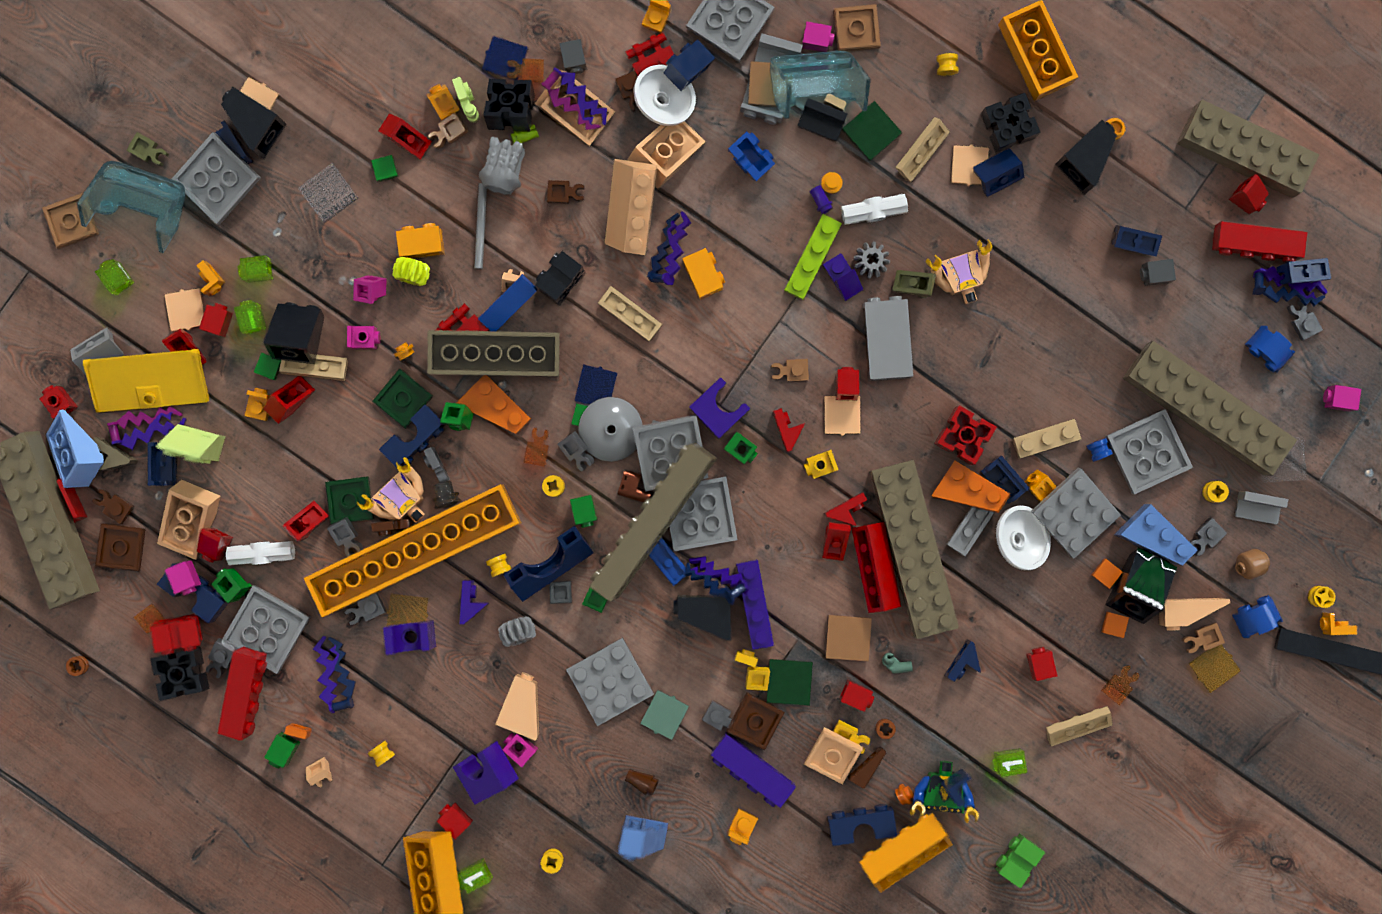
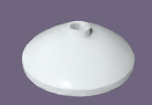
(655, 86)
(1022, 538)

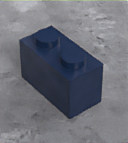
(688, 65)

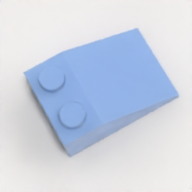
(73, 452)

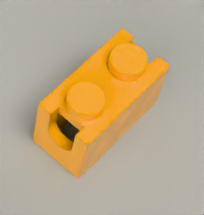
(420, 241)
(703, 273)

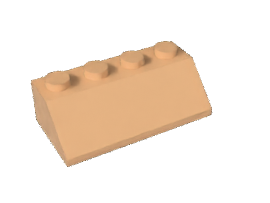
(630, 206)

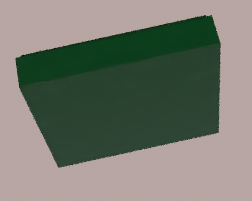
(872, 131)
(402, 398)
(343, 499)
(789, 682)

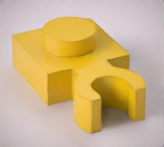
(850, 733)

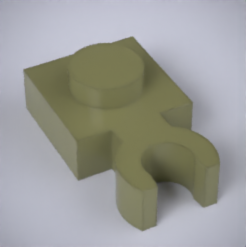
(145, 148)

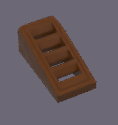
(865, 771)

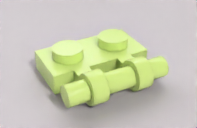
(465, 97)

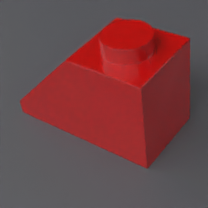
(404, 136)
(1250, 195)
(288, 399)
(213, 544)

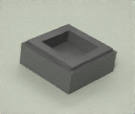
(560, 592)

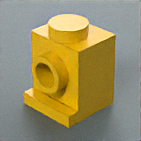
(829, 464)

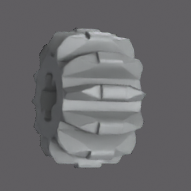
(869, 252)
(517, 631)

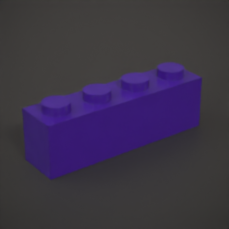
(755, 605)
(753, 770)

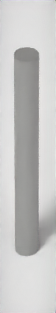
(480, 227)

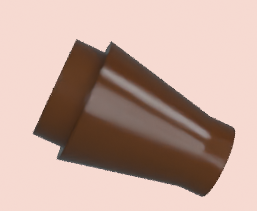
(643, 782)

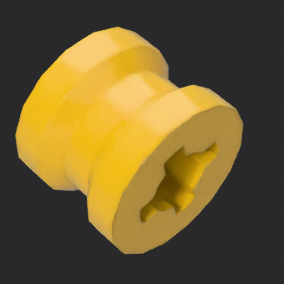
(947, 64)
(556, 487)
(1209, 491)
(498, 565)
(1326, 597)
(381, 753)
(552, 856)

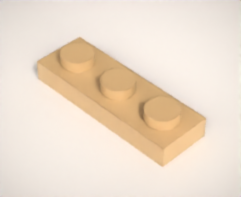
(922, 149)
(630, 313)
(324, 367)
(1046, 438)
(1079, 726)

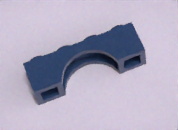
(529, 579)

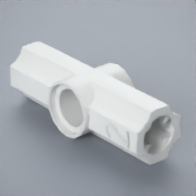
(874, 209)
(260, 553)

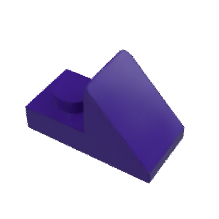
(843, 277)
(469, 608)

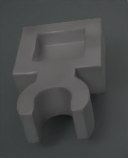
(1305, 323)
(574, 448)
(433, 460)
(344, 533)
(1208, 534)
(368, 608)
(221, 656)
(717, 716)

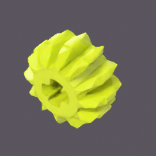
(411, 271)

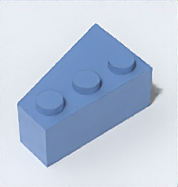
(1157, 535)
(642, 837)

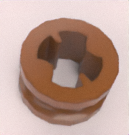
(84, 664)
(880, 733)

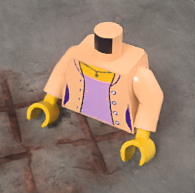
(962, 272)
(398, 496)

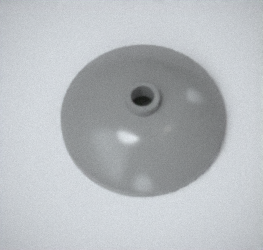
(594, 426)

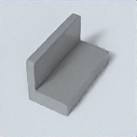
(98, 346)
(1259, 507)

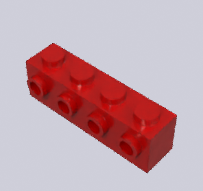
(1259, 241)
(876, 567)
(242, 693)

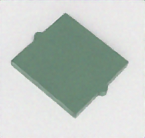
(664, 714)

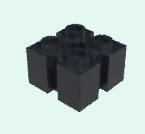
(509, 105)
(1006, 134)
(560, 277)
(168, 667)

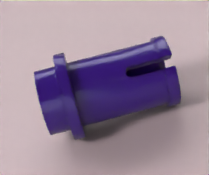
(821, 200)

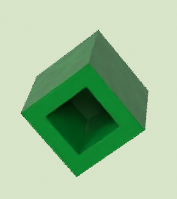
(584, 511)
(281, 750)

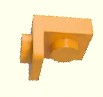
(657, 15)
(442, 101)
(210, 275)
(256, 403)
(1040, 485)
(1333, 627)
(741, 827)

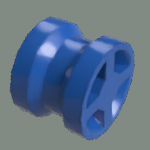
(1099, 449)

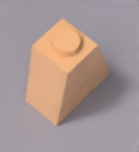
(521, 707)

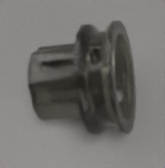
(445, 495)

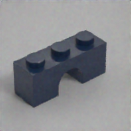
(427, 425)
(209, 601)
(843, 824)

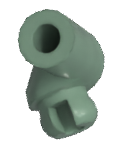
(895, 666)

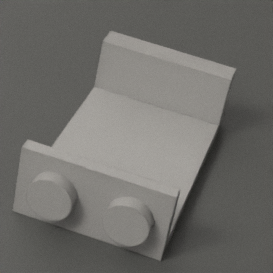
(768, 48)
(888, 339)

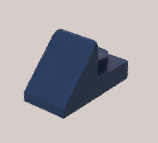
(966, 655)

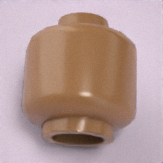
(1252, 564)

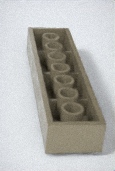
(1209, 409)
(45, 520)
(653, 521)
(914, 549)

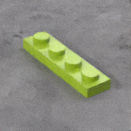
(812, 257)

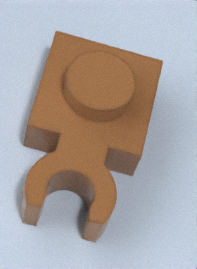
(451, 130)
(794, 370)
(1207, 638)

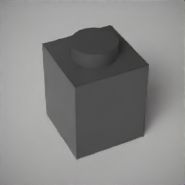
(573, 56)
(1158, 272)

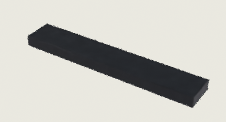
(1329, 650)

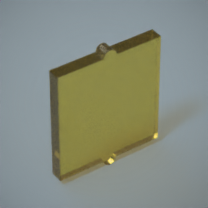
(406, 609)
(1214, 667)

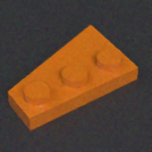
(493, 404)
(970, 489)

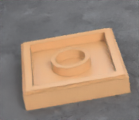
(833, 755)

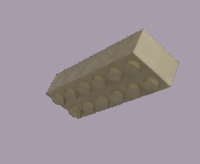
(1247, 148)
(493, 353)

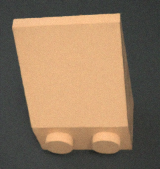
(570, 119)
(668, 148)
(185, 514)

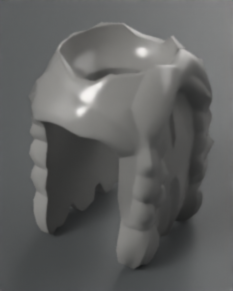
(502, 166)

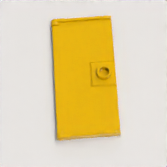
(146, 380)

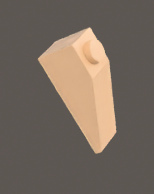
(1187, 611)

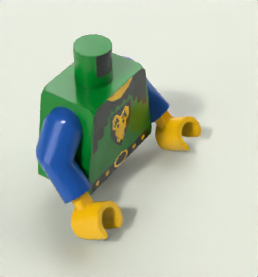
(932, 796)

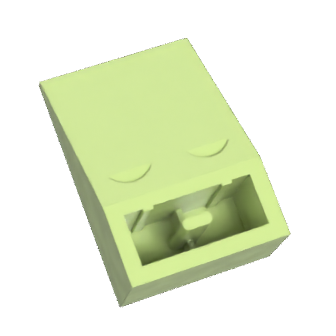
(192, 444)

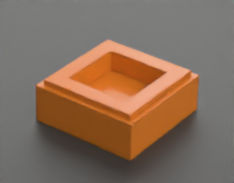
(1106, 573)
(1115, 624)
(298, 731)

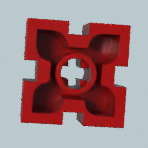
(978, 430)
(176, 633)

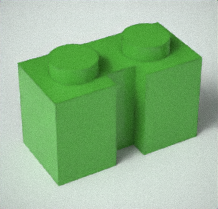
(1019, 860)

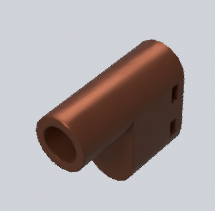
(631, 487)

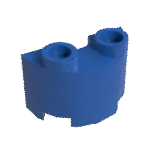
(750, 156)
(1271, 347)
(1258, 618)

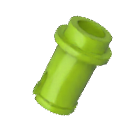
(524, 136)

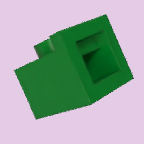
(457, 416)
(739, 440)
(230, 585)

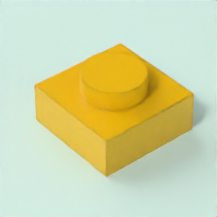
(746, 657)
(757, 678)

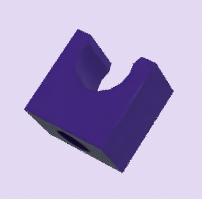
(711, 416)
(397, 641)
(486, 780)

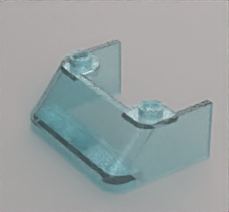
(817, 76)
(138, 190)

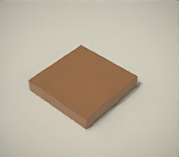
(857, 28)
(760, 85)
(66, 224)
(848, 638)

